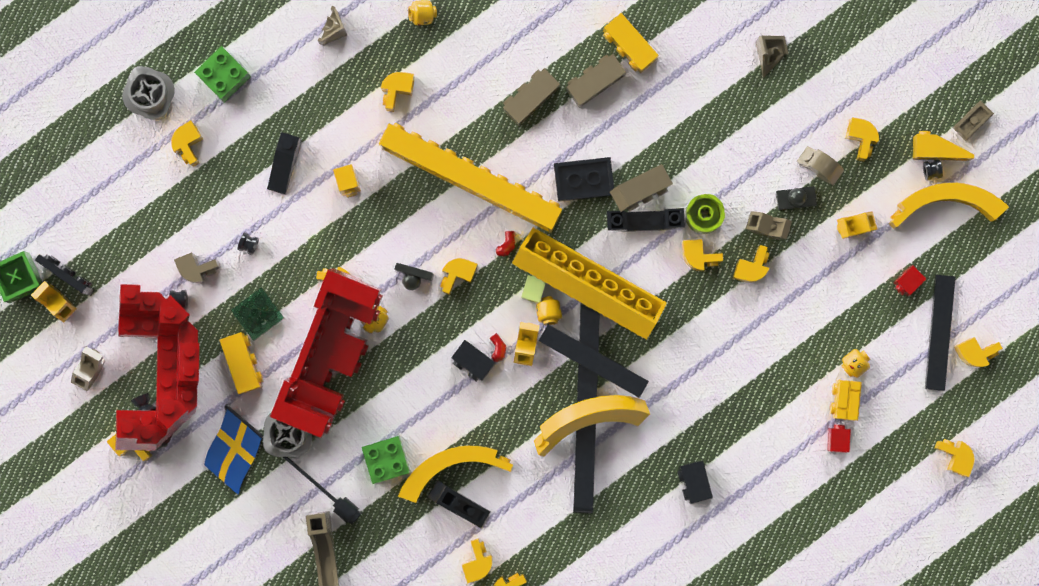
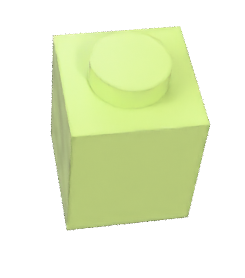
(533, 289)

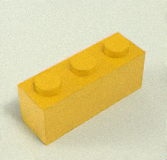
(630, 43)
(241, 363)

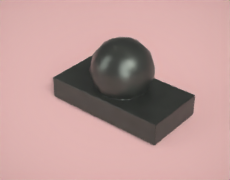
(796, 198)
(412, 276)

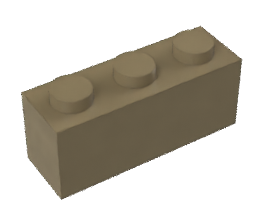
(595, 80)
(530, 96)
(641, 188)

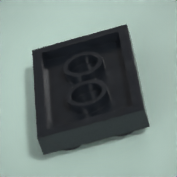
(583, 179)
(65, 273)

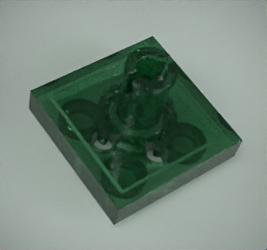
(257, 314)

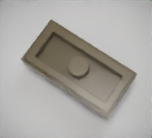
(973, 120)

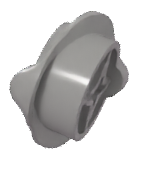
(140, 76)
(272, 444)

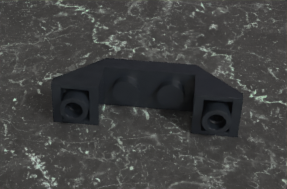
(645, 220)

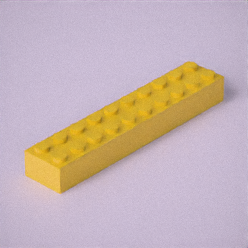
(470, 178)

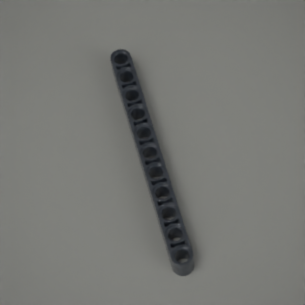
(586, 436)

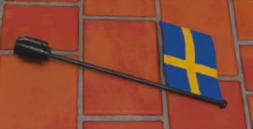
(236, 450)

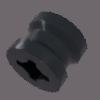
(932, 169)
(248, 243)
(180, 297)

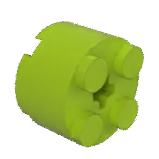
(715, 212)

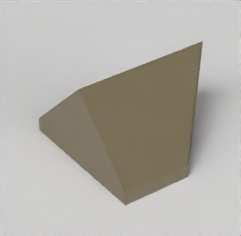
(333, 28)
(770, 51)

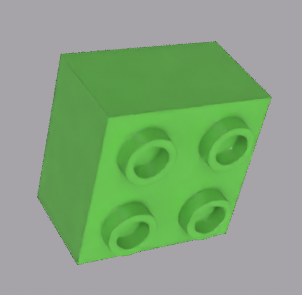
(222, 74)
(18, 277)
(386, 459)

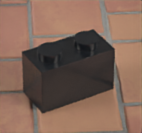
(472, 360)
(695, 482)

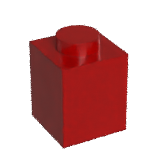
(909, 281)
(838, 439)

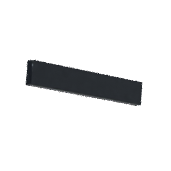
(940, 332)
(593, 361)

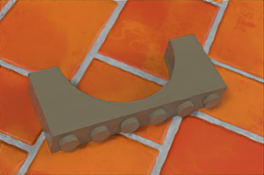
(321, 536)

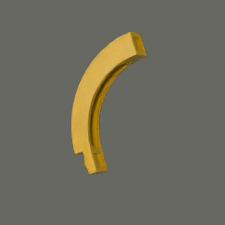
(967, 194)
(589, 412)
(429, 468)

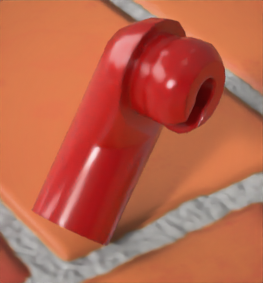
(508, 246)
(500, 348)

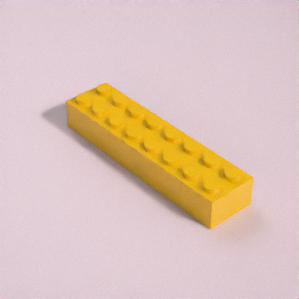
(589, 283)

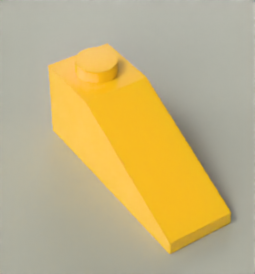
(933, 147)

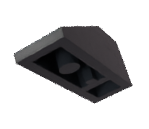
(284, 162)
(458, 504)

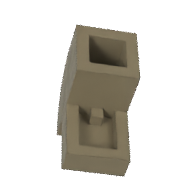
(821, 164)
(768, 226)
(192, 271)
(88, 368)

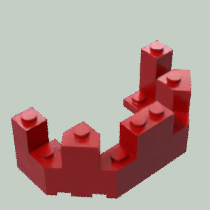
(328, 346)
(177, 367)

